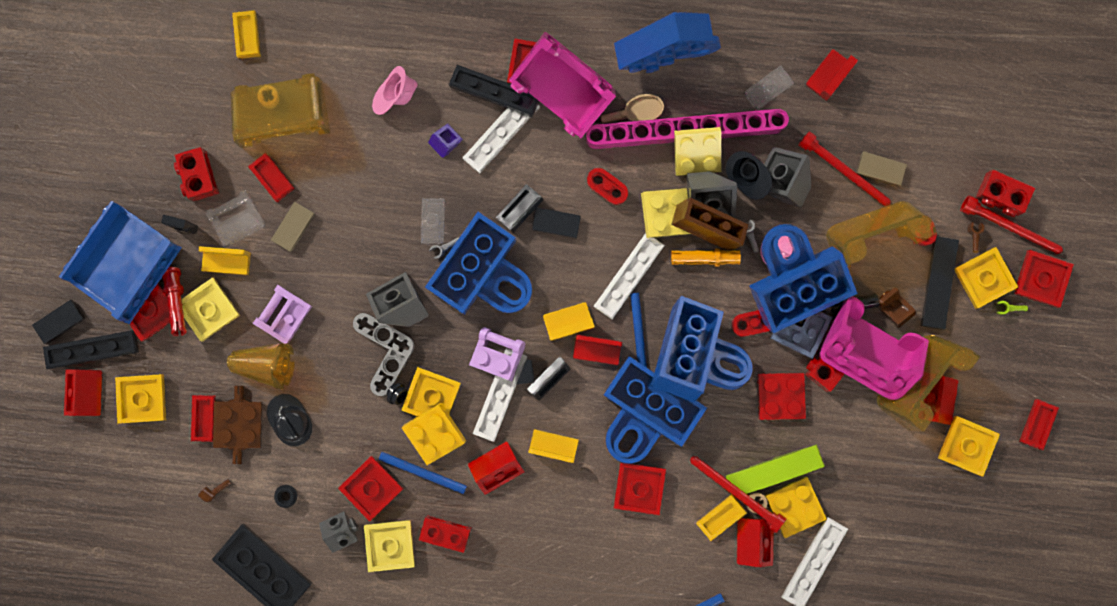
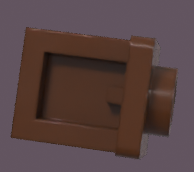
(896, 307)

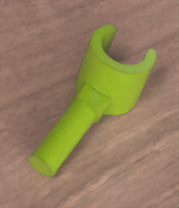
(1010, 308)

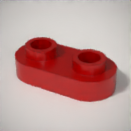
(608, 185)
(753, 324)

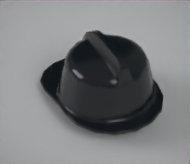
(749, 174)
(289, 420)

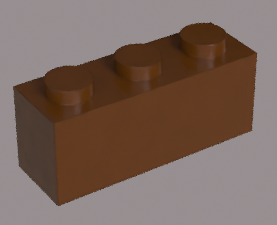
(709, 224)

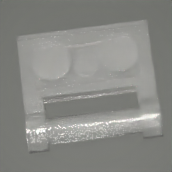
(239, 225)

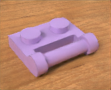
(288, 319)
(494, 361)

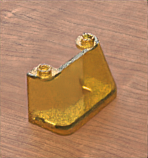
(278, 110)
(903, 216)
(910, 409)

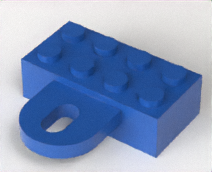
(666, 40)
(478, 267)
(800, 282)
(694, 353)
(647, 412)

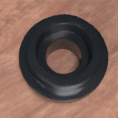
(396, 394)
(278, 496)

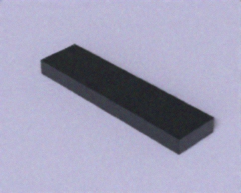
(492, 90)
(939, 283)
(90, 349)

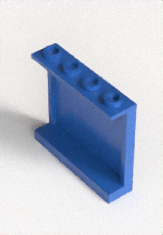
(120, 262)

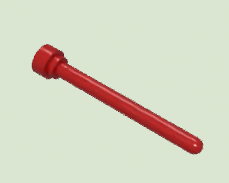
(810, 143)
(972, 206)
(774, 520)

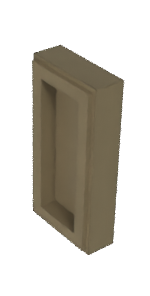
(881, 169)
(293, 227)

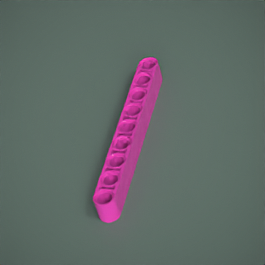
(695, 122)

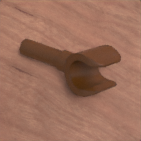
(975, 235)
(208, 495)

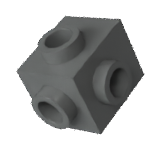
(338, 531)

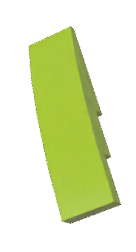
(777, 469)

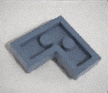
(804, 338)

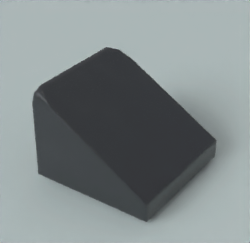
(527, 373)

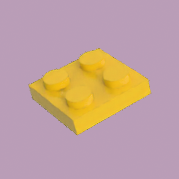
(985, 278)
(428, 391)
(140, 398)
(434, 434)
(968, 446)
(798, 504)

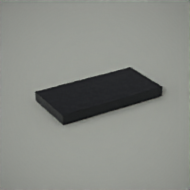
(261, 569)

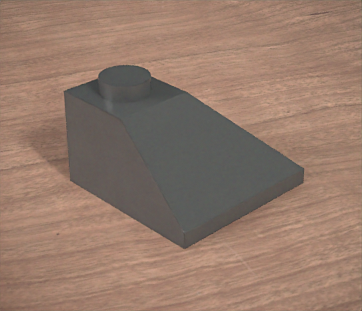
(789, 176)
(713, 191)
(397, 302)

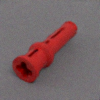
(173, 292)

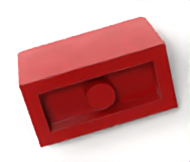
(830, 74)
(597, 350)
(83, 393)
(942, 400)
(495, 468)
(754, 543)

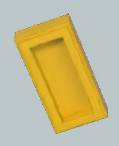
(246, 34)
(721, 517)

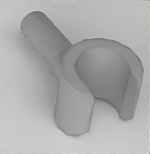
(750, 235)
(443, 248)

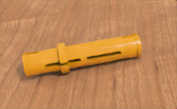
(712, 257)

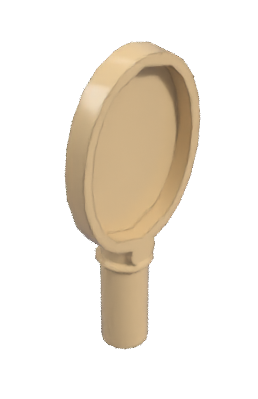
(637, 109)

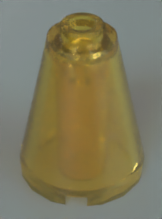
(264, 364)

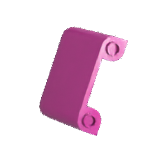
(563, 84)
(871, 354)

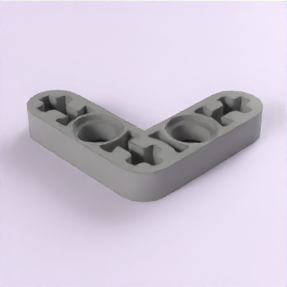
(393, 353)

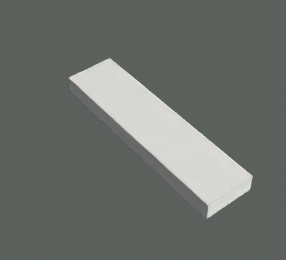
(495, 139)
(628, 276)
(497, 403)
(814, 562)

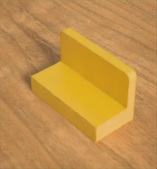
(225, 260)
(568, 321)
(553, 446)

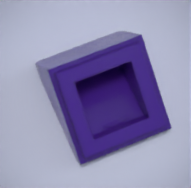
(444, 140)

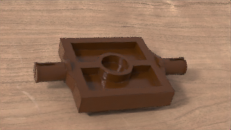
(237, 424)

